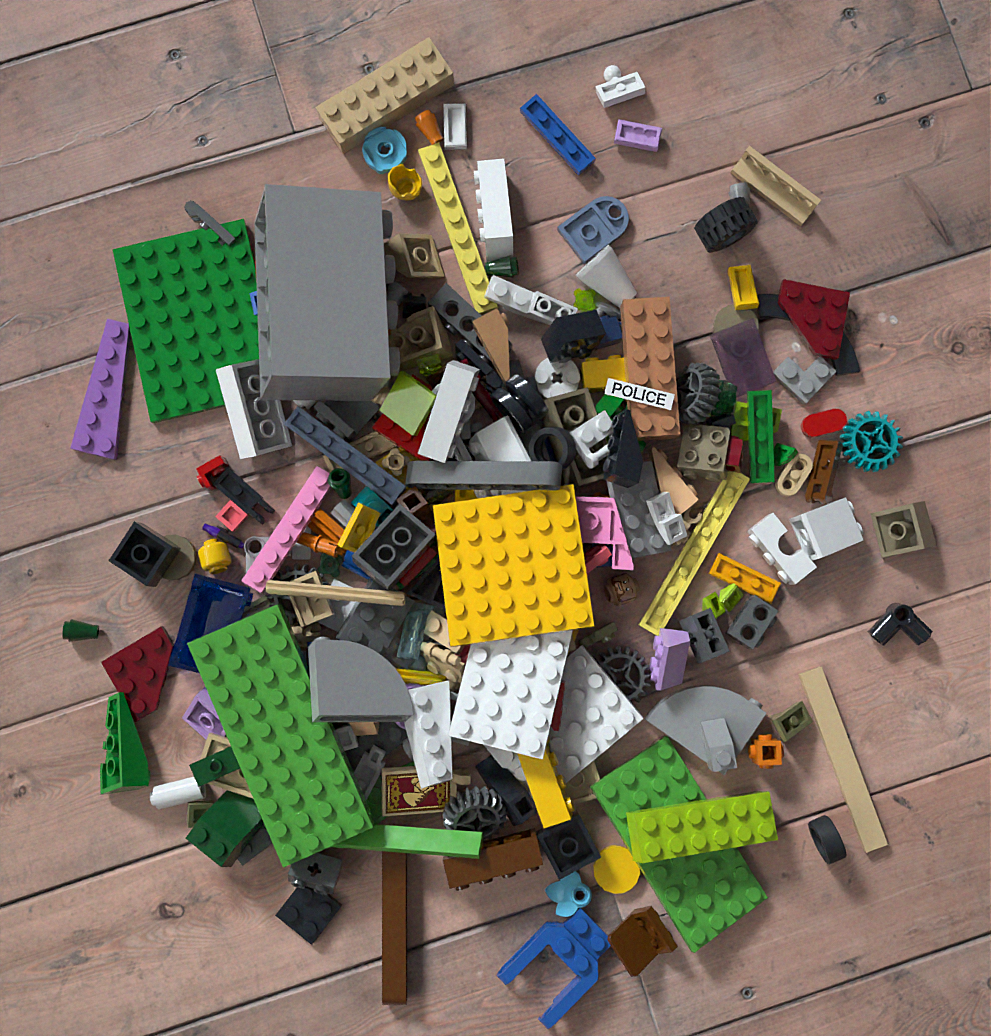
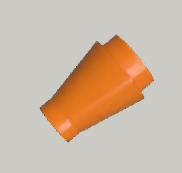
(429, 127)

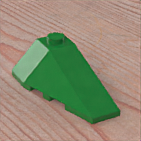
(125, 759)

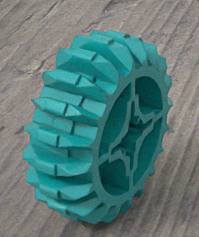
(882, 426)

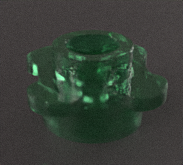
(325, 569)

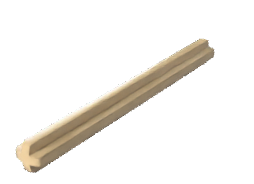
(335, 592)

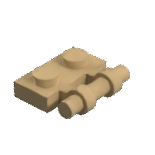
(443, 662)

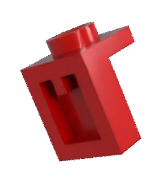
(211, 468)

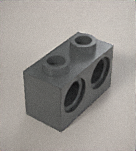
(747, 618)

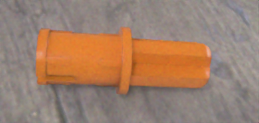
(319, 544)

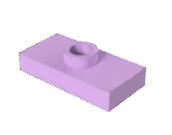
(637, 135)

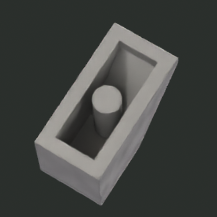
(718, 745)

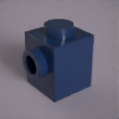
(613, 332)

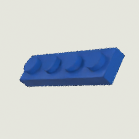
(557, 134)

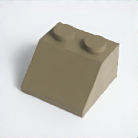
(903, 529)

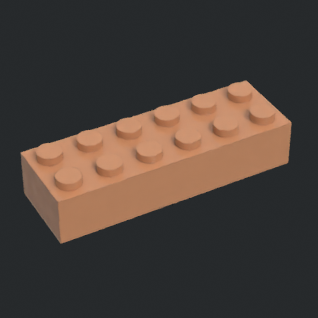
(650, 364)

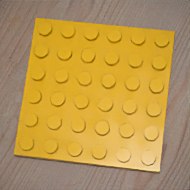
(512, 566)

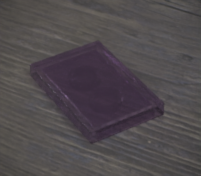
(743, 357)

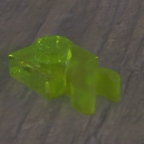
(429, 364)

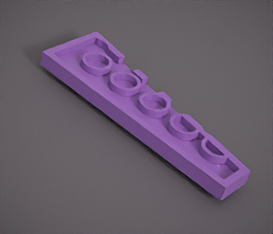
(101, 410)

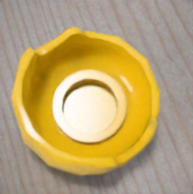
(404, 183)

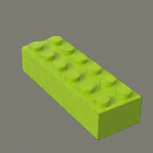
(701, 826)

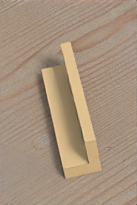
(775, 186)

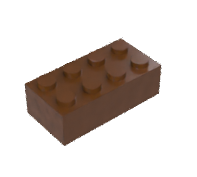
(498, 857)

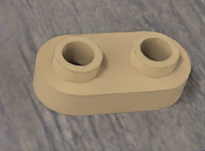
(793, 475)

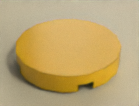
(616, 869)

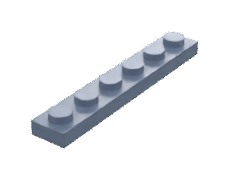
(345, 455)

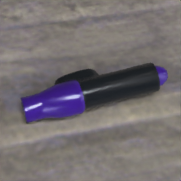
(222, 534)

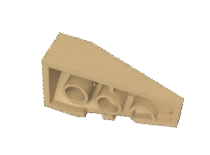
(420, 338)

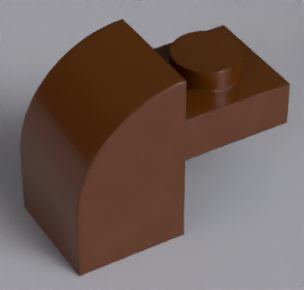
(418, 506)

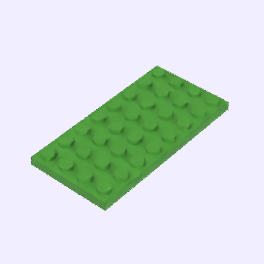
(698, 890)

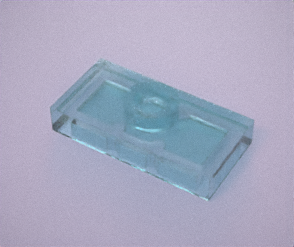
(412, 635)

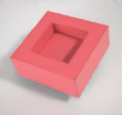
(232, 516)

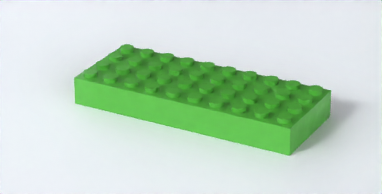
(287, 760)

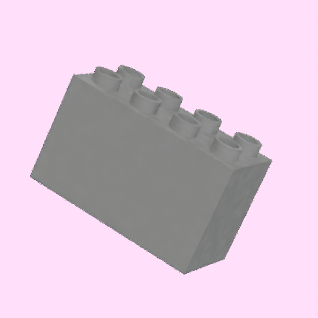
(323, 294)

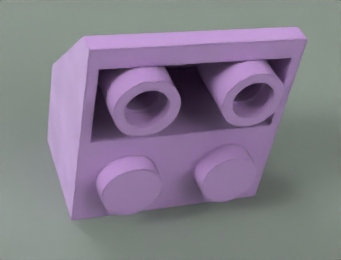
(669, 658)

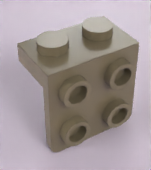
(704, 452)

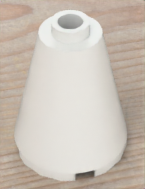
(607, 277)

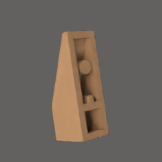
(493, 334)

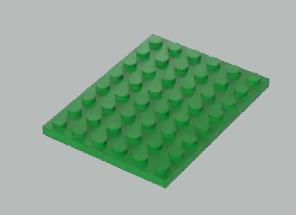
(189, 315)

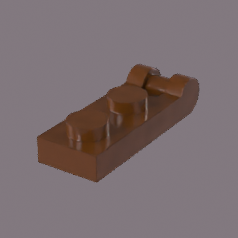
(823, 472)

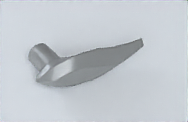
(609, 310)

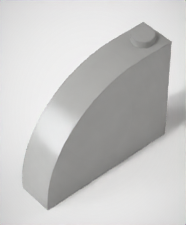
(355, 684)
(683, 709)

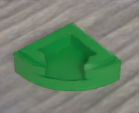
(783, 454)

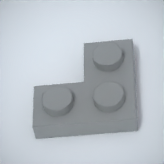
(800, 383)

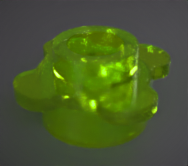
(580, 304)

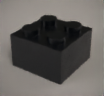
(573, 336)
(144, 554)
(568, 846)

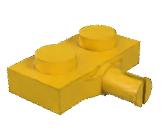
(359, 528)

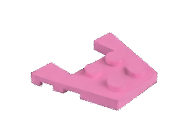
(602, 525)

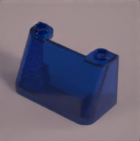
(209, 607)

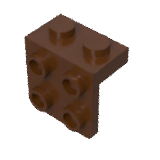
(640, 939)

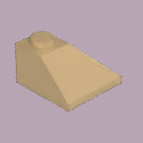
(414, 255)

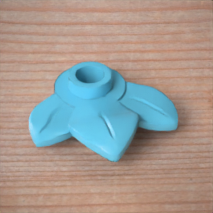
(564, 893)

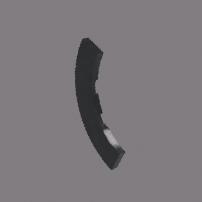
(847, 361)

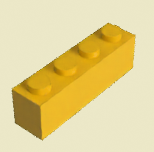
(596, 372)
(547, 788)

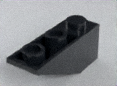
(624, 455)
(514, 795)

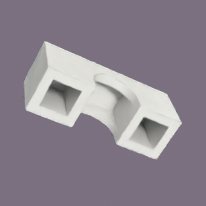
(766, 536)

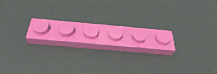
(288, 531)

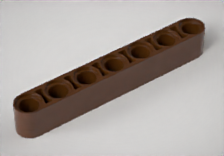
(394, 928)

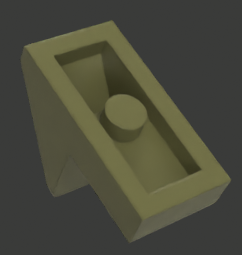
(791, 720)

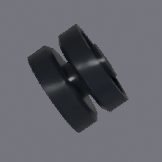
(519, 403)

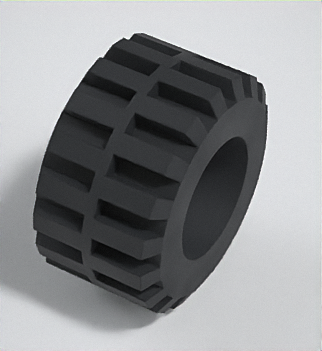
(725, 224)

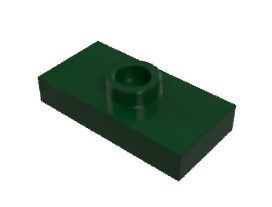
(214, 766)

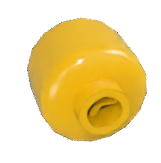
(214, 556)

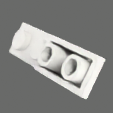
(525, 302)

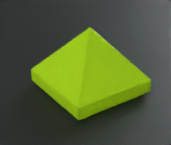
(730, 596)
(712, 601)

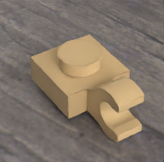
(687, 522)
(307, 634)

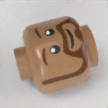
(621, 589)

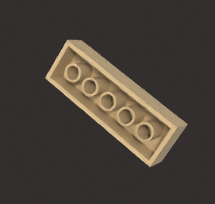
(386, 95)

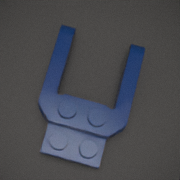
(578, 943)

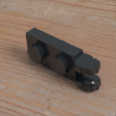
(486, 373)
(242, 494)

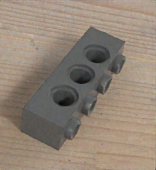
(449, 298)

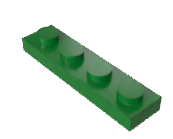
(760, 436)

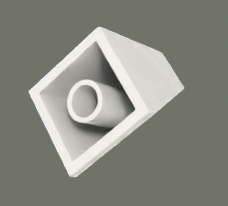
(827, 529)

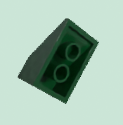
(226, 828)

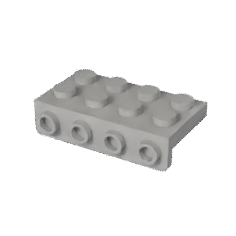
(636, 519)

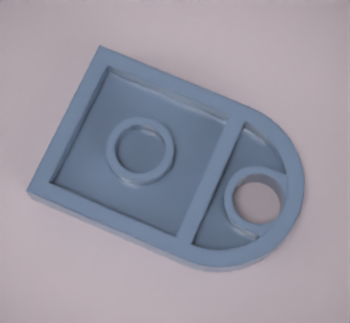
(594, 228)

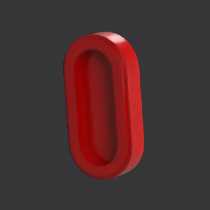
(823, 423)

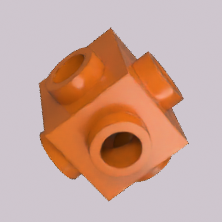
(774, 751)

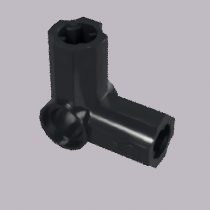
(910, 624)

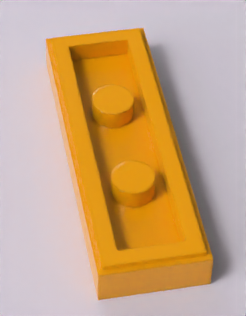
(744, 577)

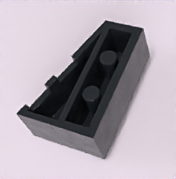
(430, 587)

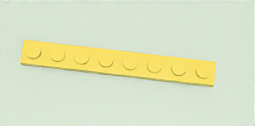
(457, 227)
(693, 552)

